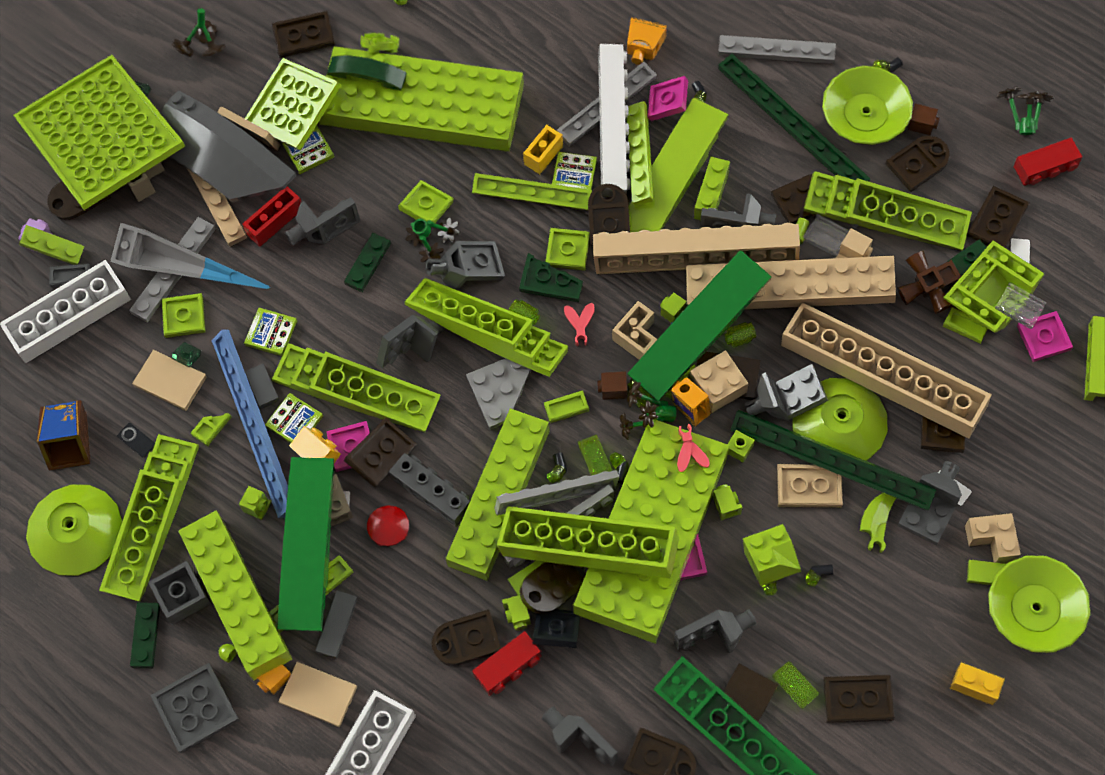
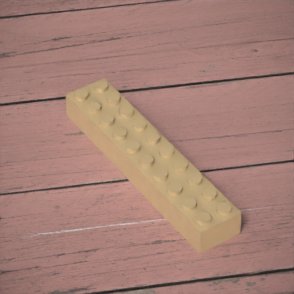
(677, 248)
(812, 282)
(886, 370)

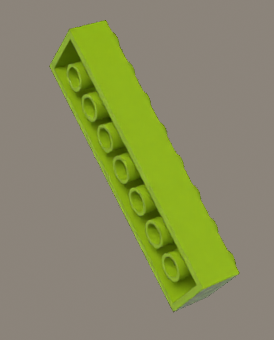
(506, 471)
(588, 541)
(235, 595)

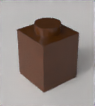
(923, 119)
(613, 385)

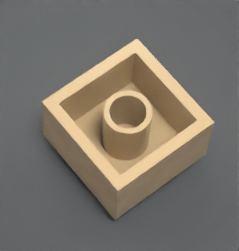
(719, 380)

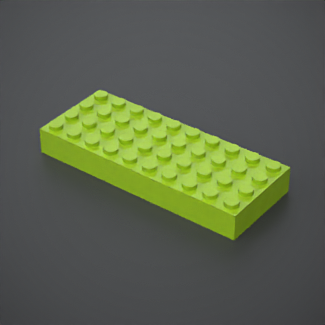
(435, 104)
(659, 496)

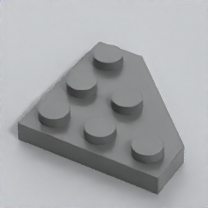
(498, 389)

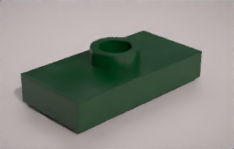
(968, 256)

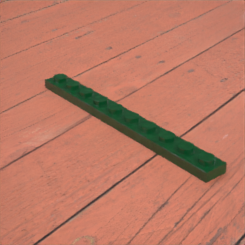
(789, 119)
(834, 460)

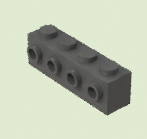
(430, 489)

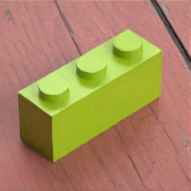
(712, 185)

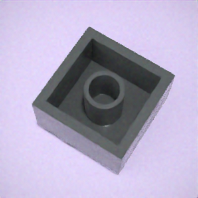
(179, 593)

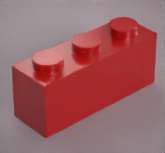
(1048, 162)
(272, 216)
(507, 664)

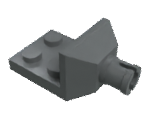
(751, 216)
(327, 226)
(467, 262)
(411, 334)
(789, 395)
(932, 522)
(725, 623)
(569, 728)

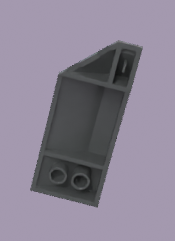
(222, 151)

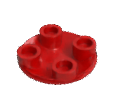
(388, 525)

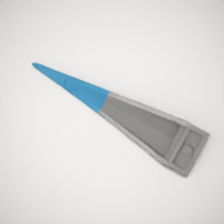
(150, 252)

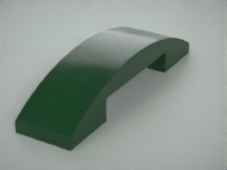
(367, 69)

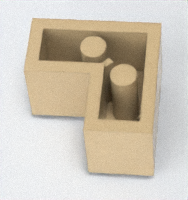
(855, 245)
(632, 330)
(998, 532)

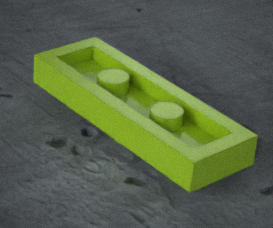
(51, 245)

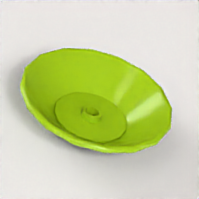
(871, 91)
(864, 422)
(84, 544)
(1050, 586)

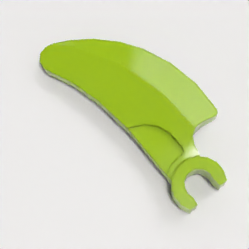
(875, 519)

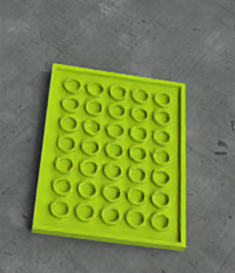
(98, 131)

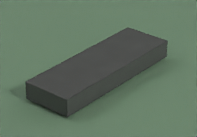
(336, 624)

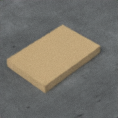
(253, 130)
(169, 380)
(808, 486)
(318, 694)

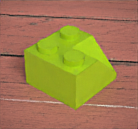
(771, 555)

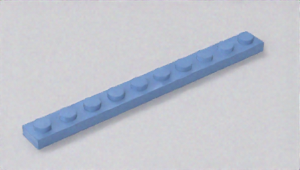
(252, 421)

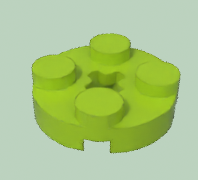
(377, 42)

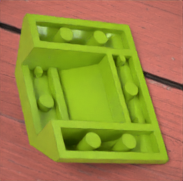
(986, 281)

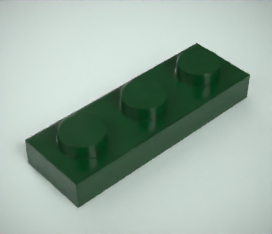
(367, 262)
(145, 635)

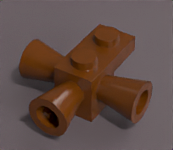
(929, 281)

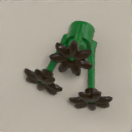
(1028, 124)
(422, 229)
(663, 413)

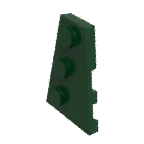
(547, 281)

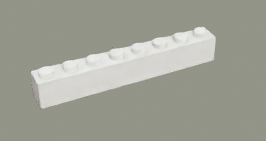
(612, 117)

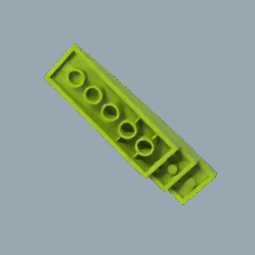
(678, 164)
(887, 210)
(488, 326)
(356, 387)
(149, 517)

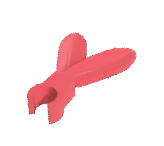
(581, 322)
(690, 449)

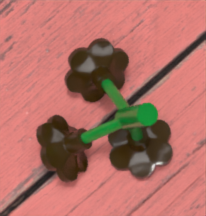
(204, 32)

